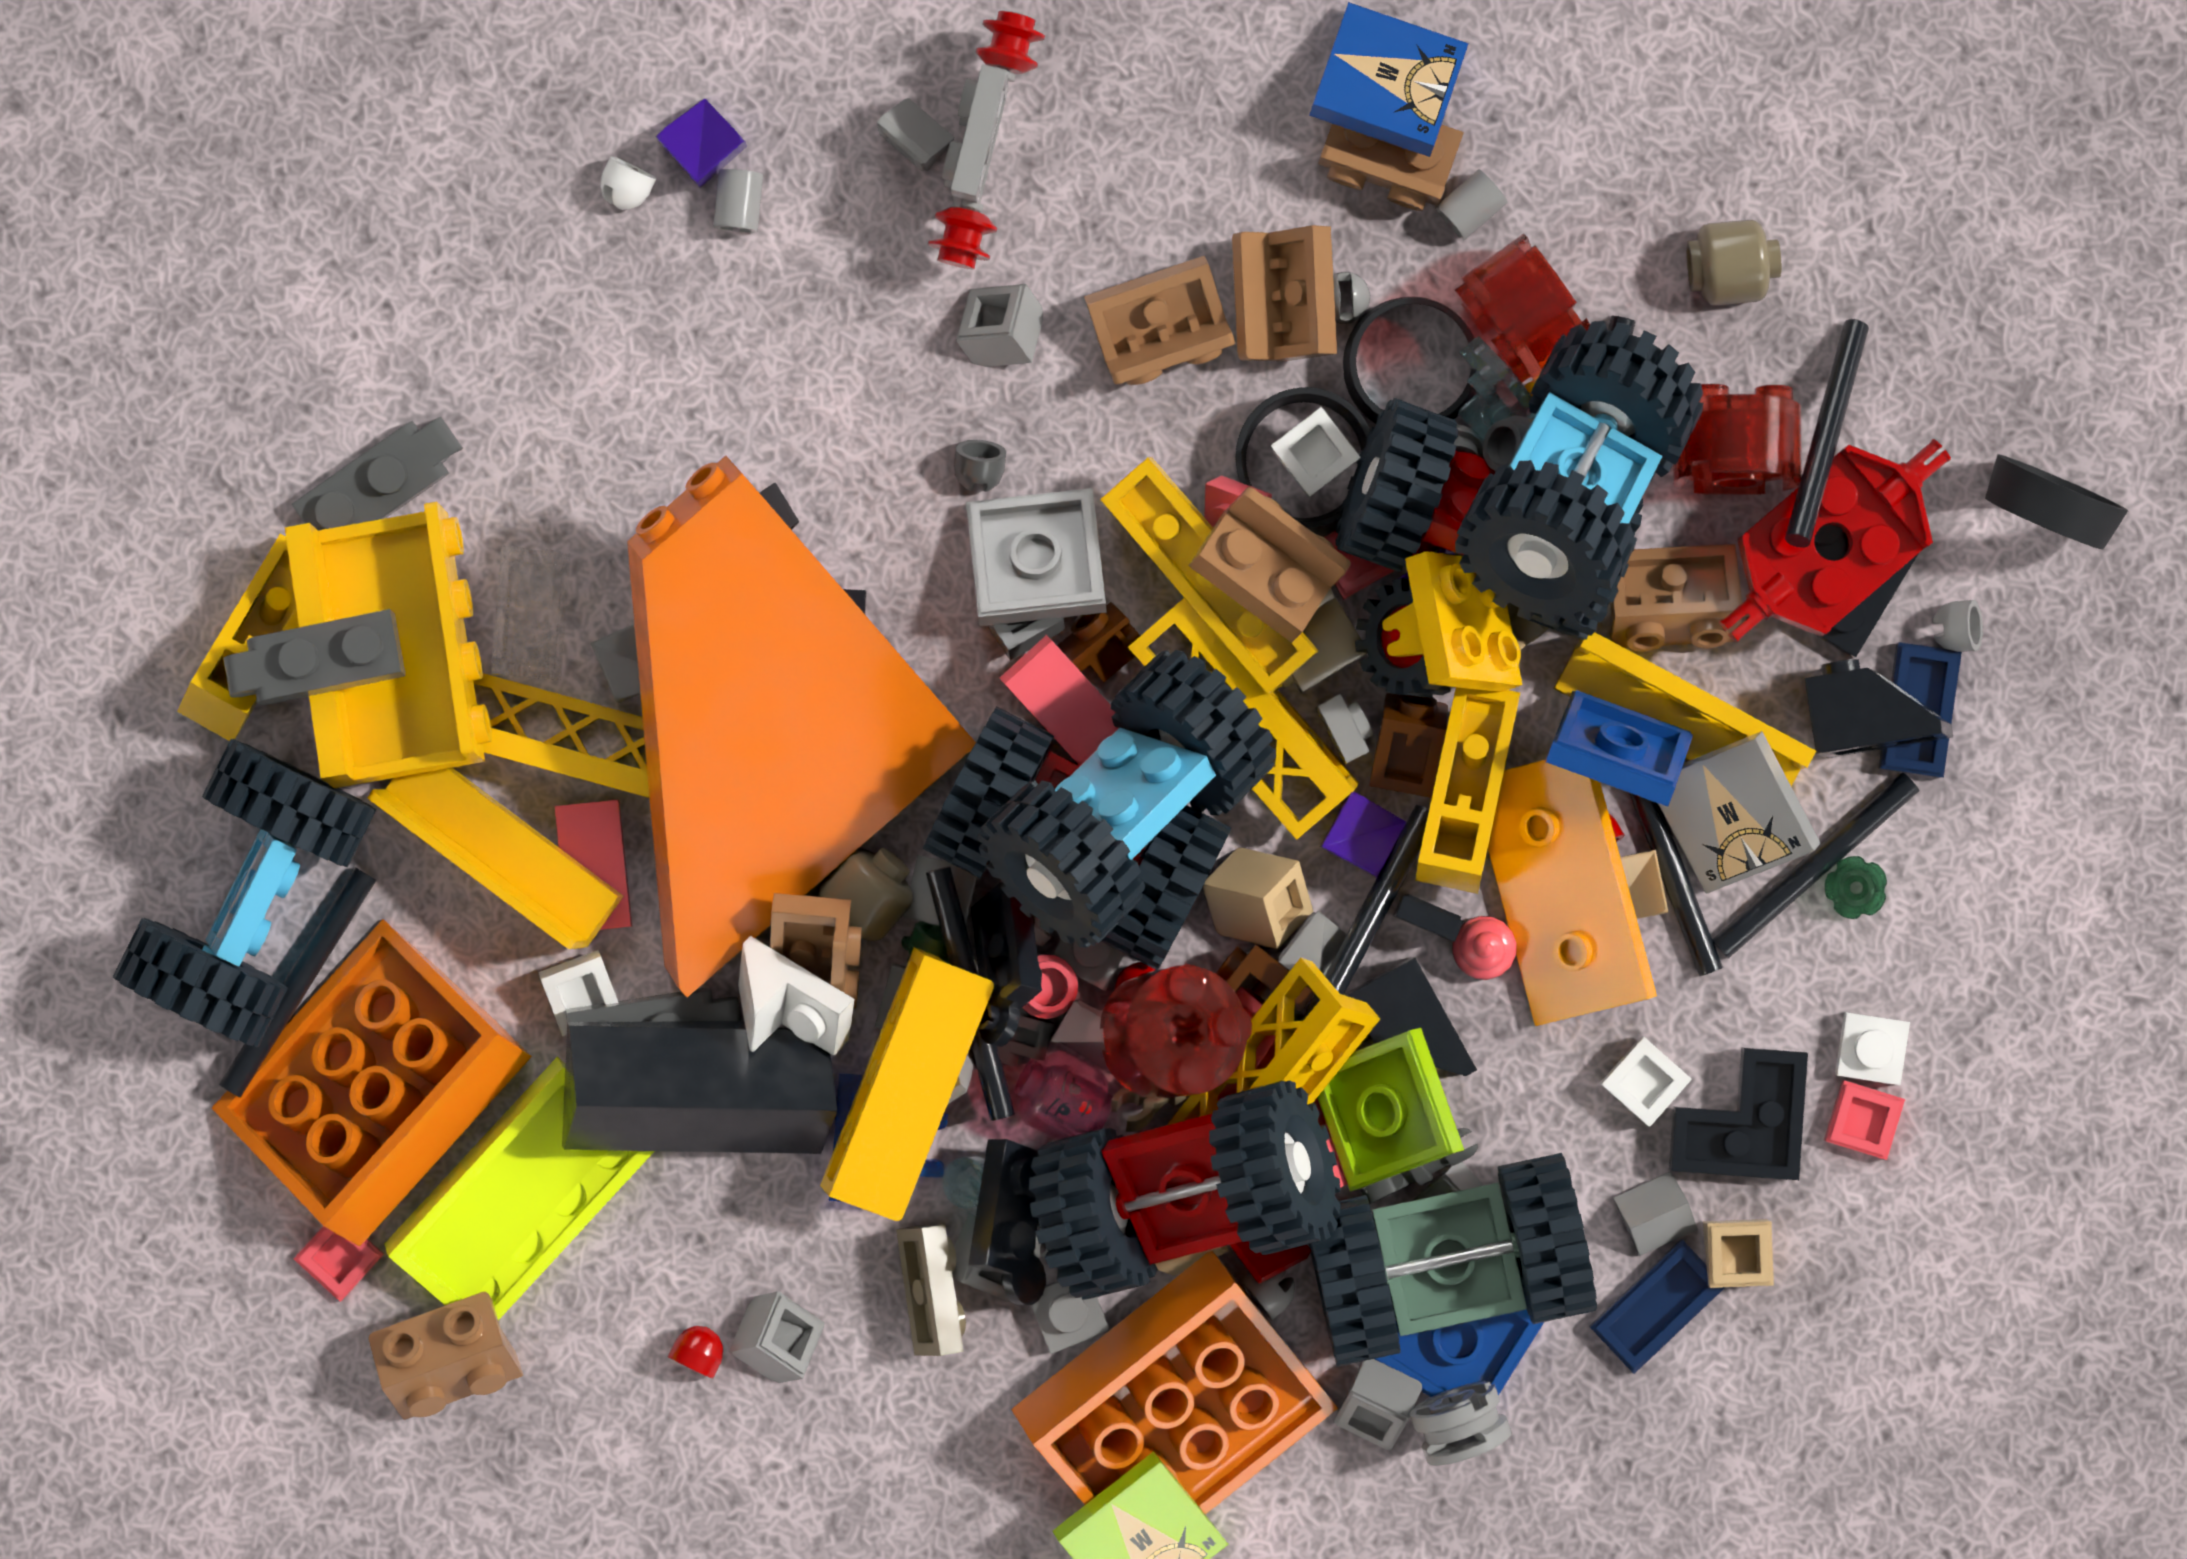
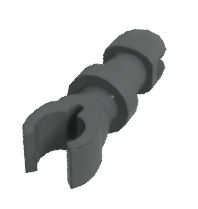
(1420, 1174)

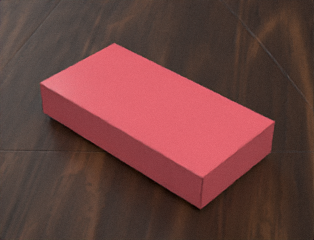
(1061, 699)
(595, 839)

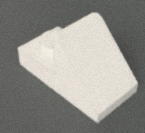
(784, 993)

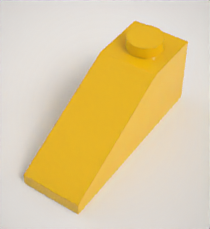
(263, 609)
(1467, 788)

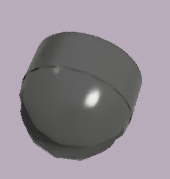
(977, 470)

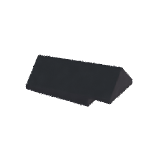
(694, 1089)

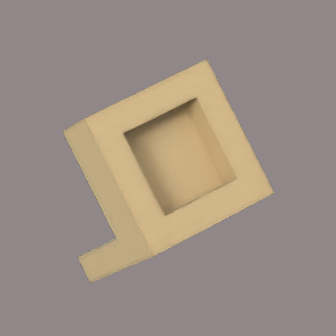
(1257, 897)

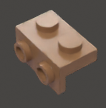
(1284, 294)
(1159, 322)
(818, 938)
(444, 1356)

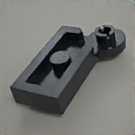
(1006, 957)
(1004, 1222)

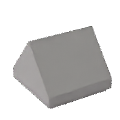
(1655, 1213)

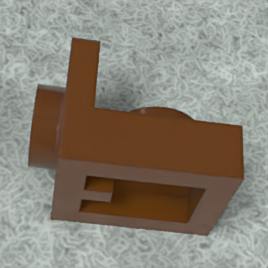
(1409, 744)
(1264, 968)

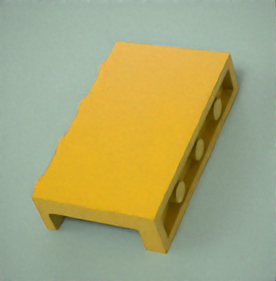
(411, 720)

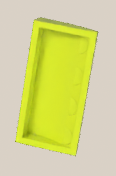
(510, 1203)

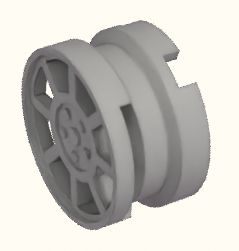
(1460, 1423)

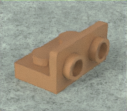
(1407, 174)
(1269, 563)
(1676, 597)

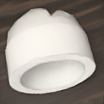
(624, 185)

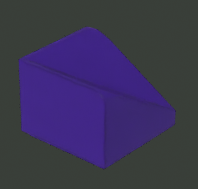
(701, 142)
(1363, 834)

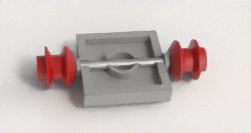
(981, 113)

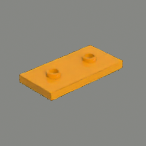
(1566, 895)

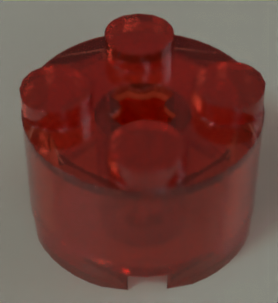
(1522, 303)
(1743, 442)
(1207, 1026)

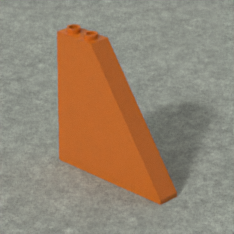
(766, 715)

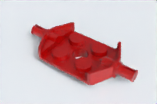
(1885, 526)

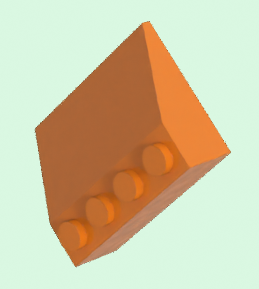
(372, 1084)
(1182, 1377)

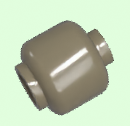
(1732, 262)
(875, 889)

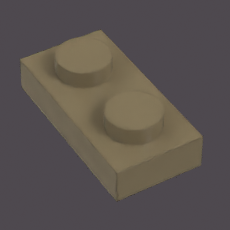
(932, 1306)

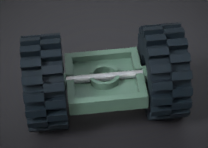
(1454, 1260)

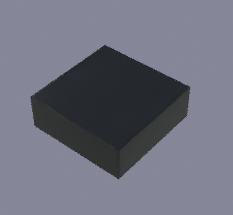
(1428, 917)

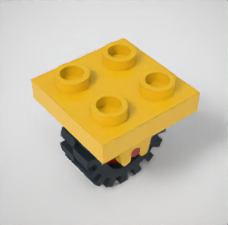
(1438, 633)

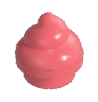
(1484, 948)
(1058, 988)

